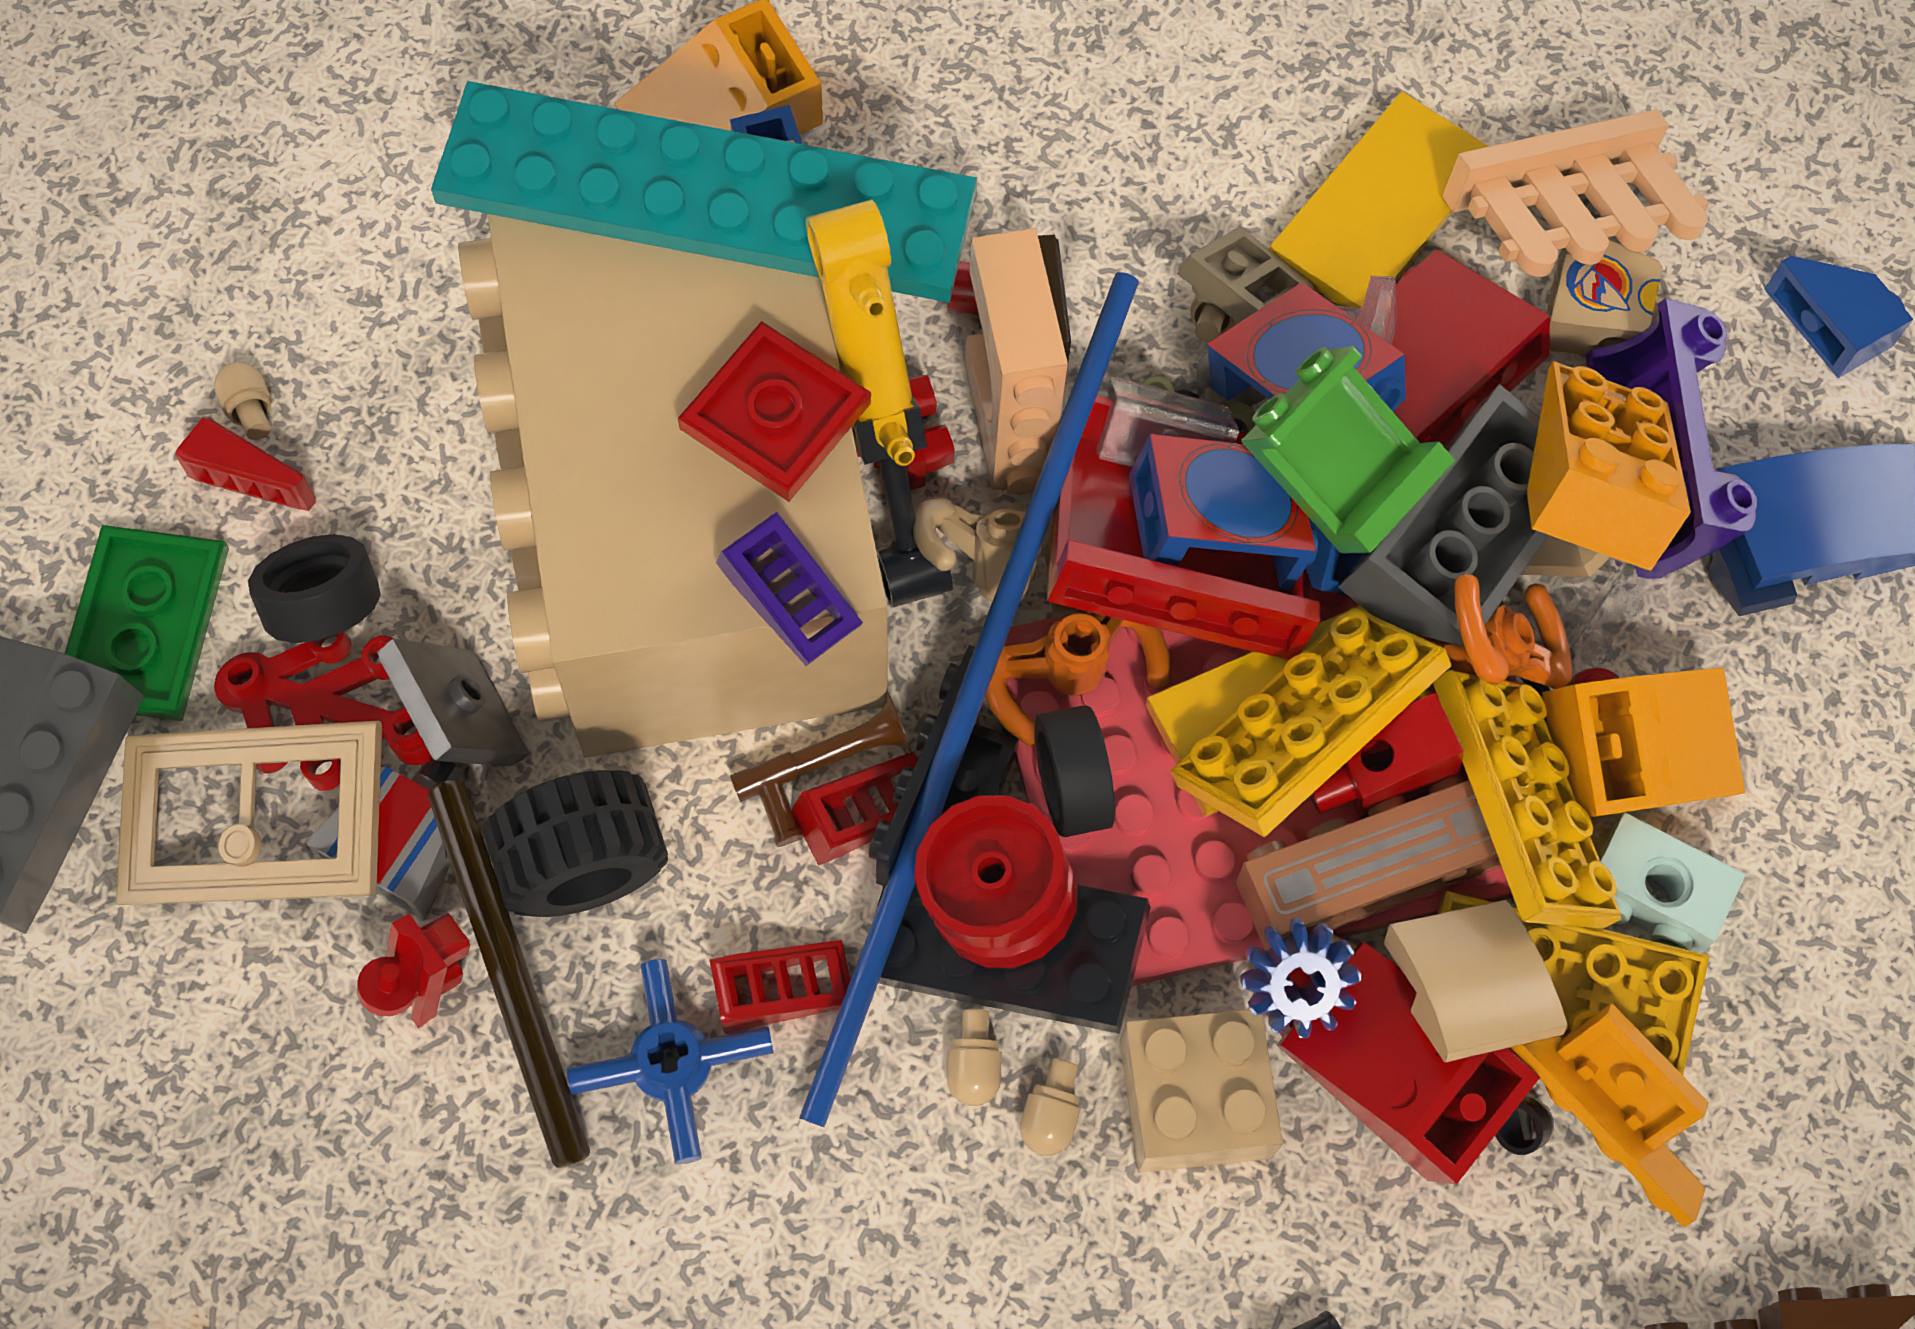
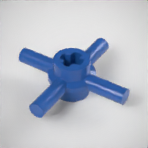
(693, 1070)

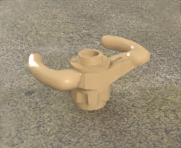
(982, 537)

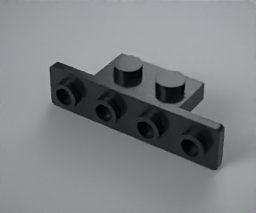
(980, 772)

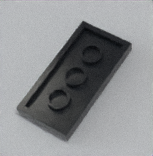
(1075, 983)

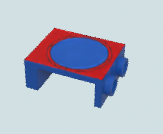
(1281, 335)
(1218, 500)

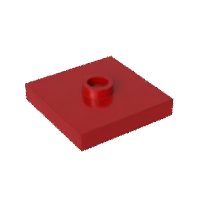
(774, 411)

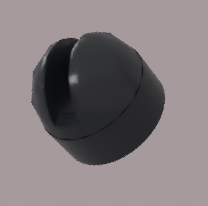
(1517, 1133)

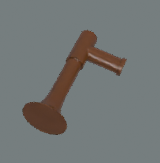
(769, 776)

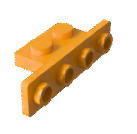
(1627, 1101)

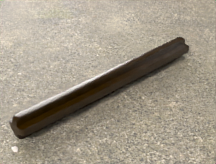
(508, 974)

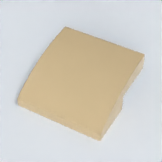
(1476, 980)

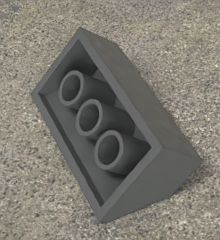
(1464, 524)

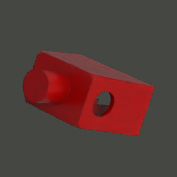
(1410, 751)

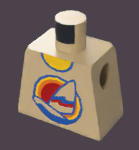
(1602, 300)

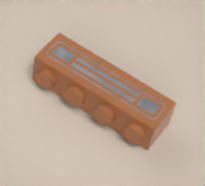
(1371, 863)

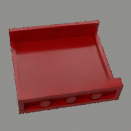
(1208, 596)

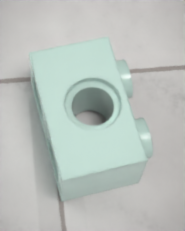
(1696, 883)

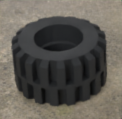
(575, 843)

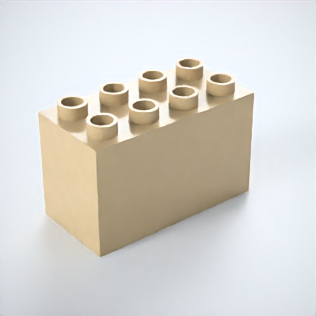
(625, 514)

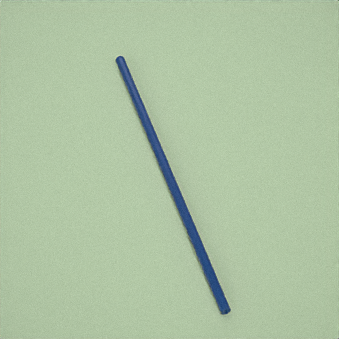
(968, 701)

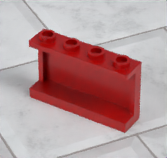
(1460, 343)

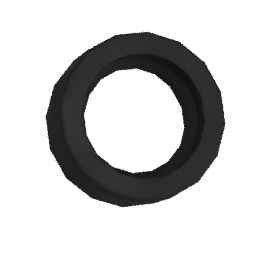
(314, 588)
(1075, 771)

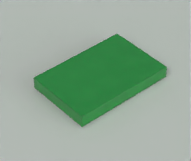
(148, 612)

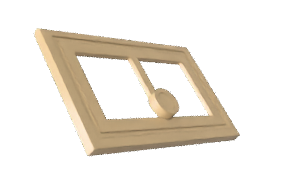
(240, 878)

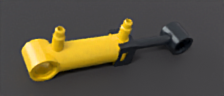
(852, 264)

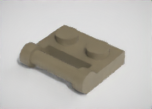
(1235, 268)

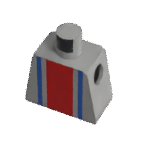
(410, 847)

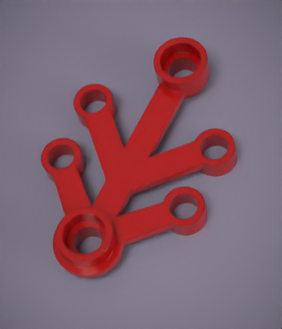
(316, 699)

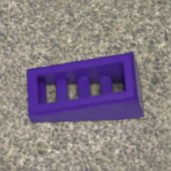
(792, 555)

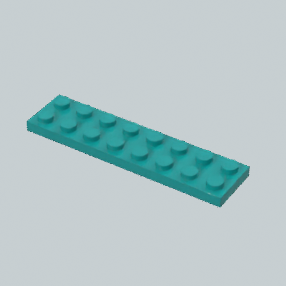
(692, 186)

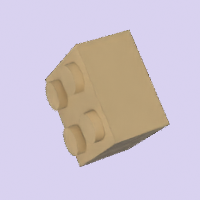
(1200, 1090)

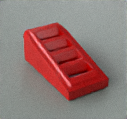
(230, 462)
(816, 824)
(752, 964)

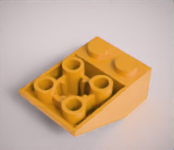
(730, 71)
(1606, 468)
(1647, 740)

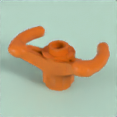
(1507, 640)
(1073, 661)

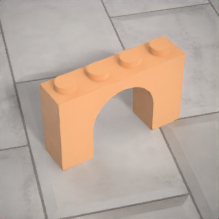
(1017, 361)

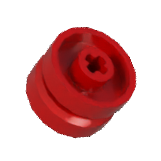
(996, 881)

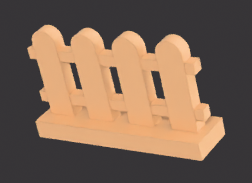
(1557, 168)

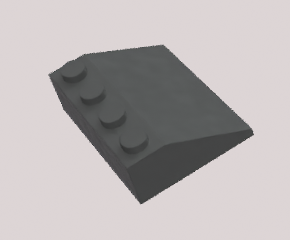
(56, 746)

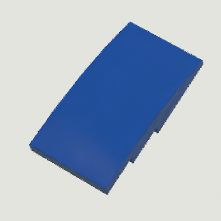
(1830, 514)

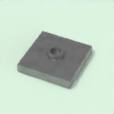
(452, 703)

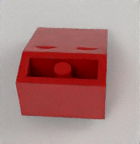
(1397, 1082)

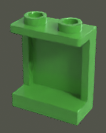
(1343, 452)

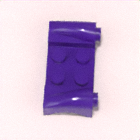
(1667, 363)

